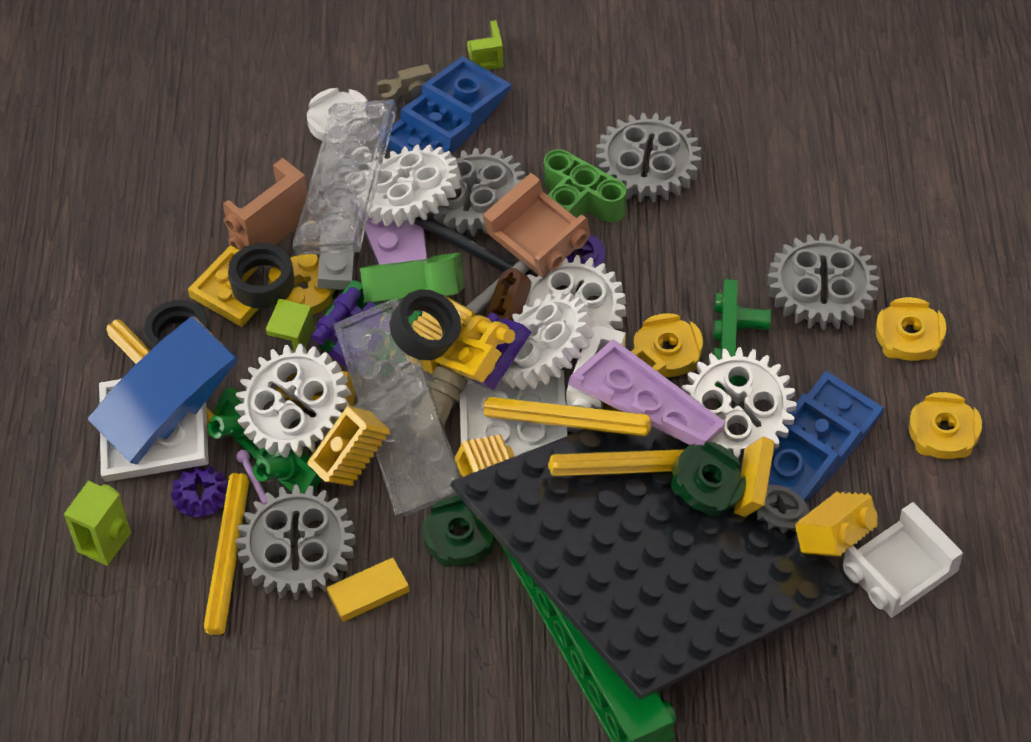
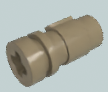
(445, 390)

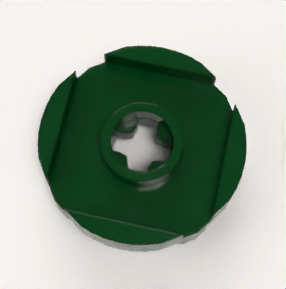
(695, 490)
(454, 549)

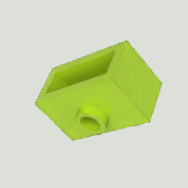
(97, 522)

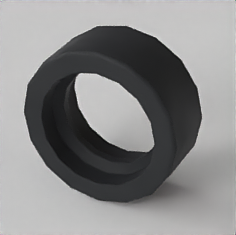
(261, 255)
(438, 307)
(170, 313)

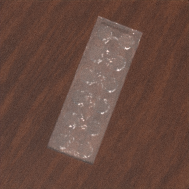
(345, 178)
(395, 389)

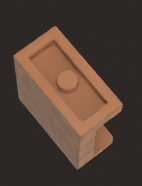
(272, 213)
(535, 227)

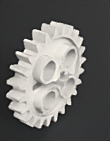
(414, 185)
(605, 310)
(557, 335)
(761, 385)
(271, 426)

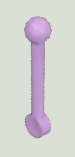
(243, 457)

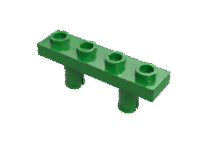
(731, 319)
(288, 470)

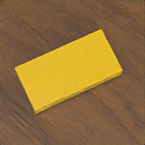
(756, 470)
(367, 589)

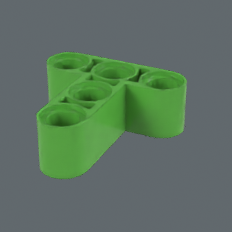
(583, 187)
(393, 280)

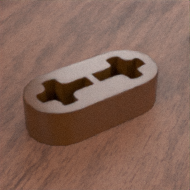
(510, 294)

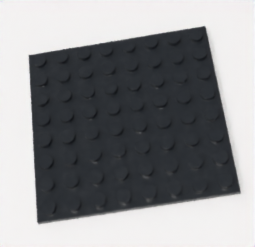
(642, 568)

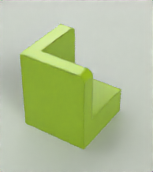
(487, 51)
(291, 322)

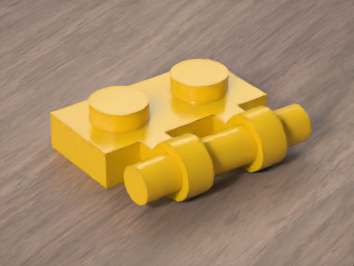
(473, 356)

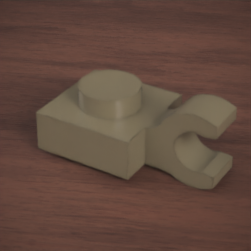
(407, 85)

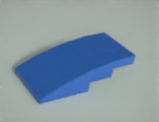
(449, 108)
(163, 389)
(823, 435)

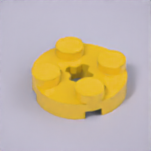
(306, 270)
(670, 328)
(910, 346)
(944, 443)

